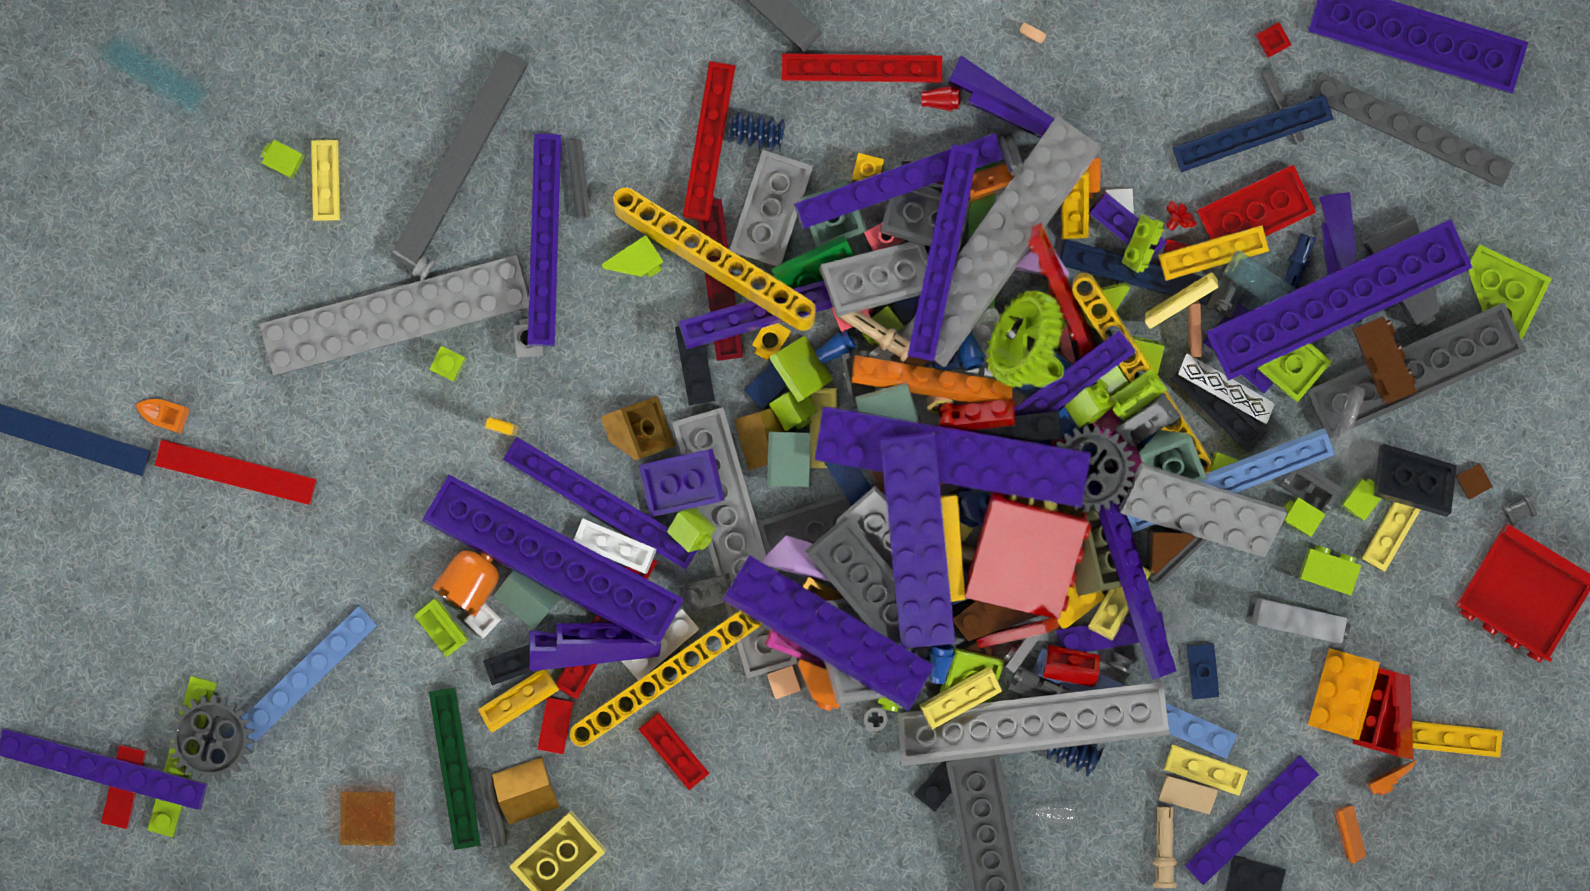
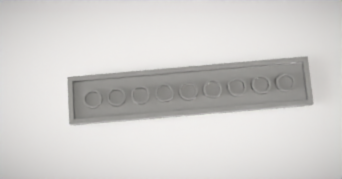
(1004, 233)
(395, 315)
(735, 530)
(1037, 724)

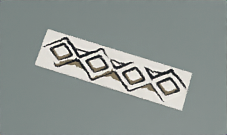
(1229, 391)

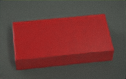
(555, 725)

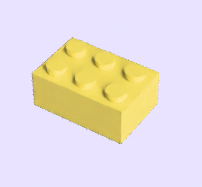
(558, 856)

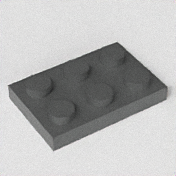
(914, 216)

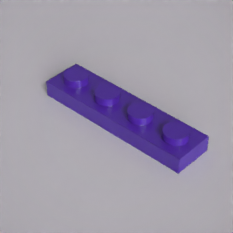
(1086, 640)

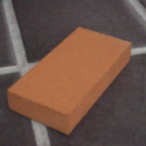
(1194, 329)

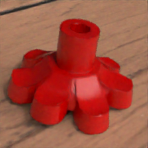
(1179, 216)

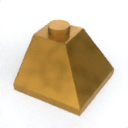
(639, 429)

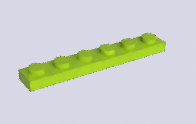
(167, 814)

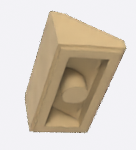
(1188, 794)

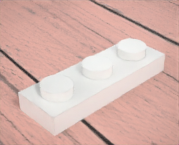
(615, 546)
(678, 632)

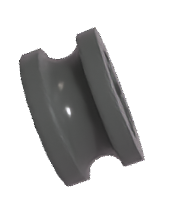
(1121, 662)

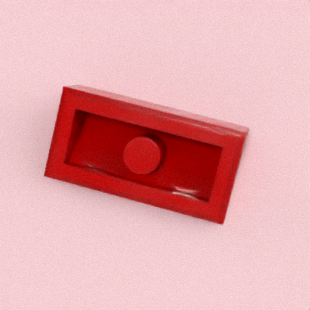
(1071, 666)

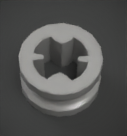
(423, 267)
(869, 725)

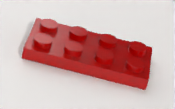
(1266, 203)

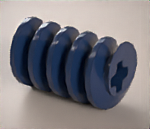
(756, 130)
(1078, 754)

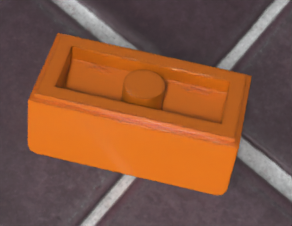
(1350, 833)

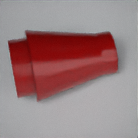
(943, 98)

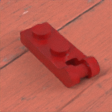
(978, 415)

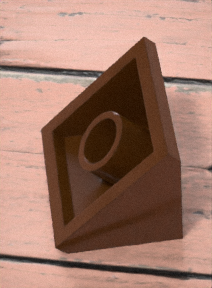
(1164, 547)

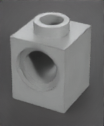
(522, 350)

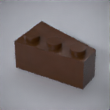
(1385, 359)
(985, 618)

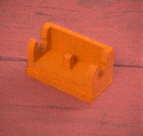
(989, 182)

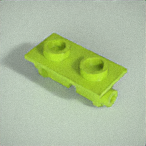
(1138, 252)
(1137, 394)

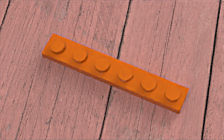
(928, 380)

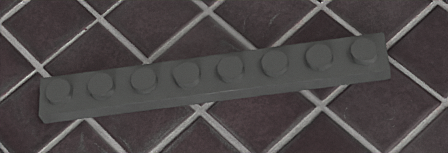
(1412, 130)

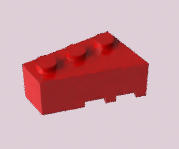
(1389, 716)

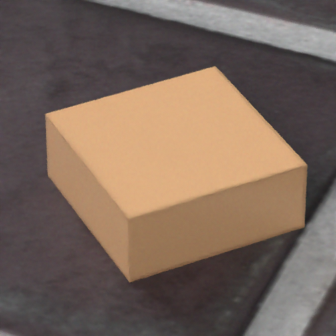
(783, 682)

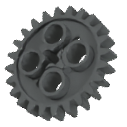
(1110, 484)
(189, 729)

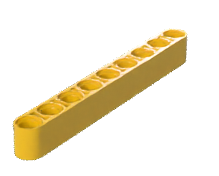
(719, 270)
(1138, 361)
(659, 680)

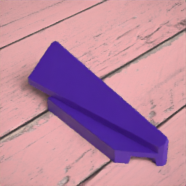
(998, 99)
(1338, 232)
(586, 645)

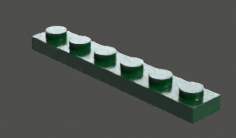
(455, 768)

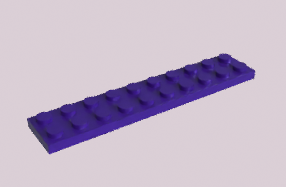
(1339, 299)
(962, 456)
(553, 560)

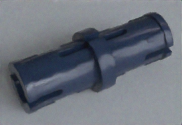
(1299, 260)

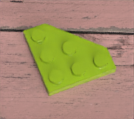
(1504, 280)

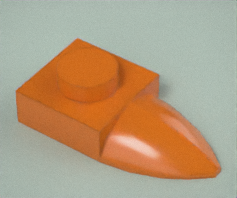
(164, 414)
(1384, 782)

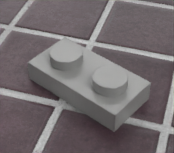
(1016, 655)

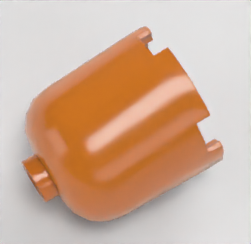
(468, 581)

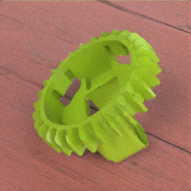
(1008, 356)

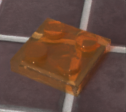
(367, 818)

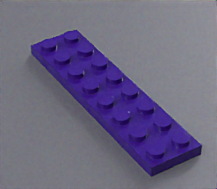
(1422, 40)
(917, 540)
(828, 632)

